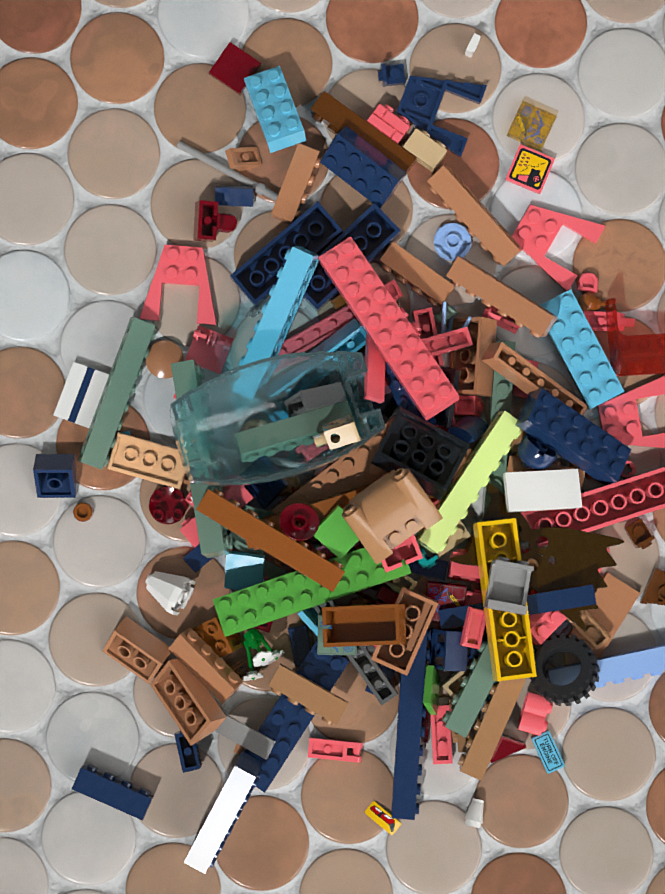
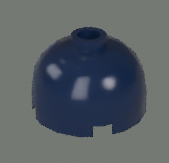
(535, 454)

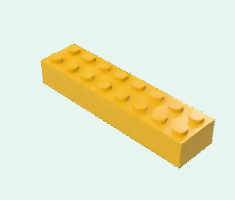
(506, 632)

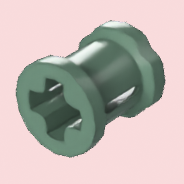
(450, 311)

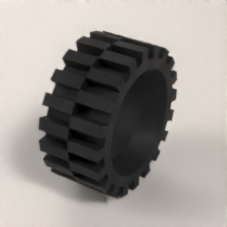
(581, 685)

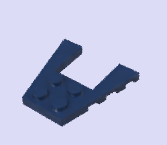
(421, 103)

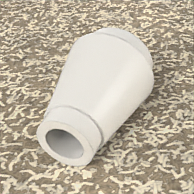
(474, 815)

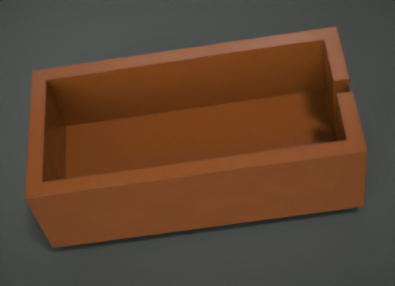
(364, 625)

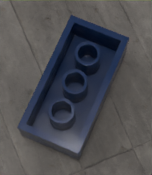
(363, 167)

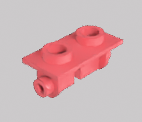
(503, 322)

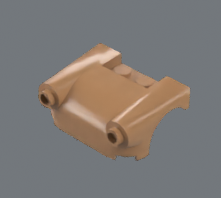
(390, 513)

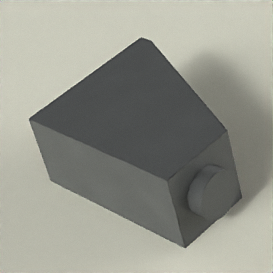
(315, 399)

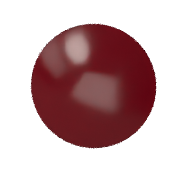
(167, 505)

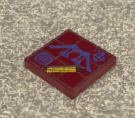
(447, 594)

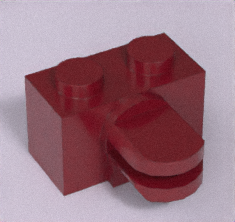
(209, 222)

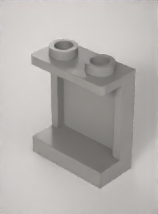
(508, 586)

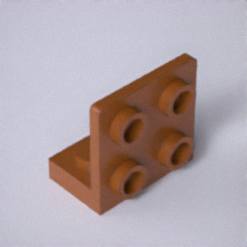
(213, 635)

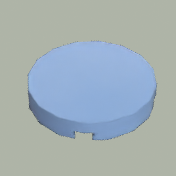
(452, 241)

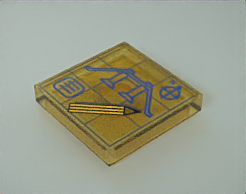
(531, 125)

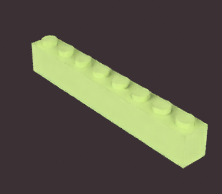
(469, 481)

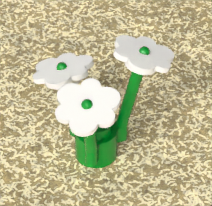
(253, 640)

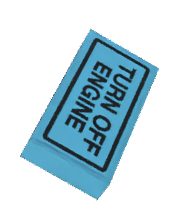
(548, 752)

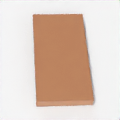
(613, 606)

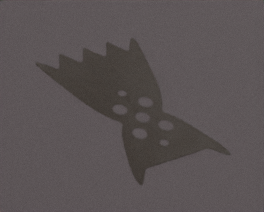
(576, 554)

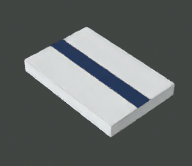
(81, 394)

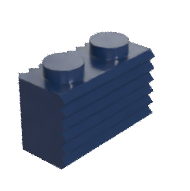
(188, 753)

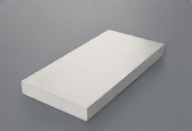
(542, 490)

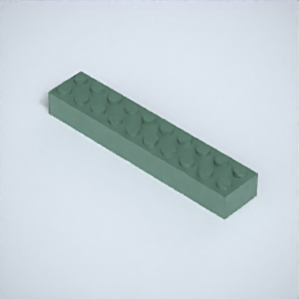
(212, 535)

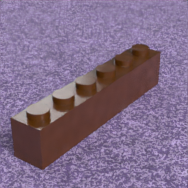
(338, 116)

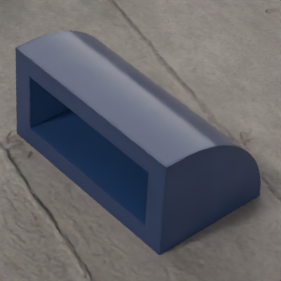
(469, 428)

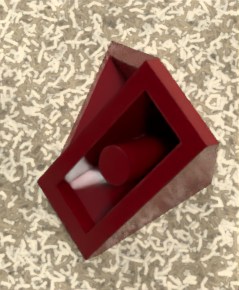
(507, 746)

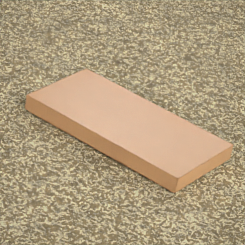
(147, 461)

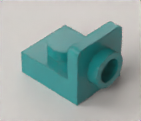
(426, 563)

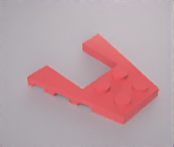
(539, 230)
(180, 267)
(621, 416)

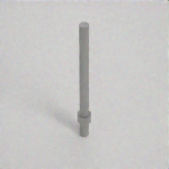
(259, 188)

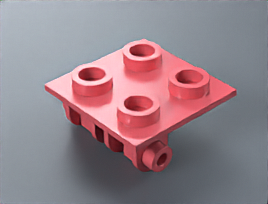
(209, 349)

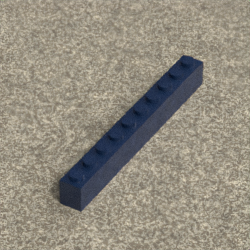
(408, 737)

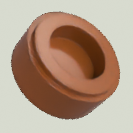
(83, 512)

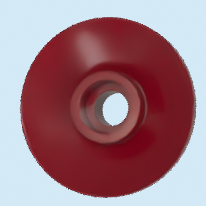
(300, 514)

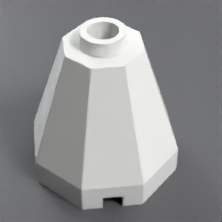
(170, 590)

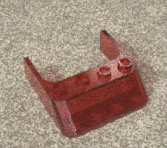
(633, 353)

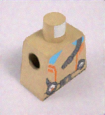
(345, 430)

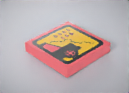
(530, 169)

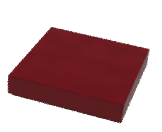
(233, 67)

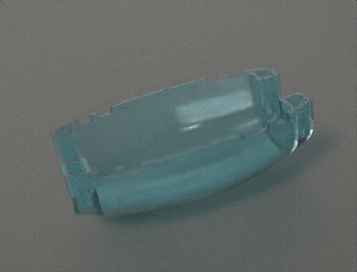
(255, 396)

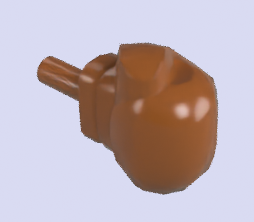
(589, 301)

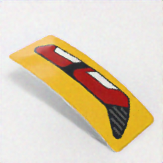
(382, 818)

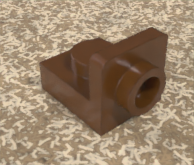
(639, 534)

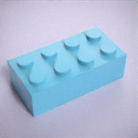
(275, 109)

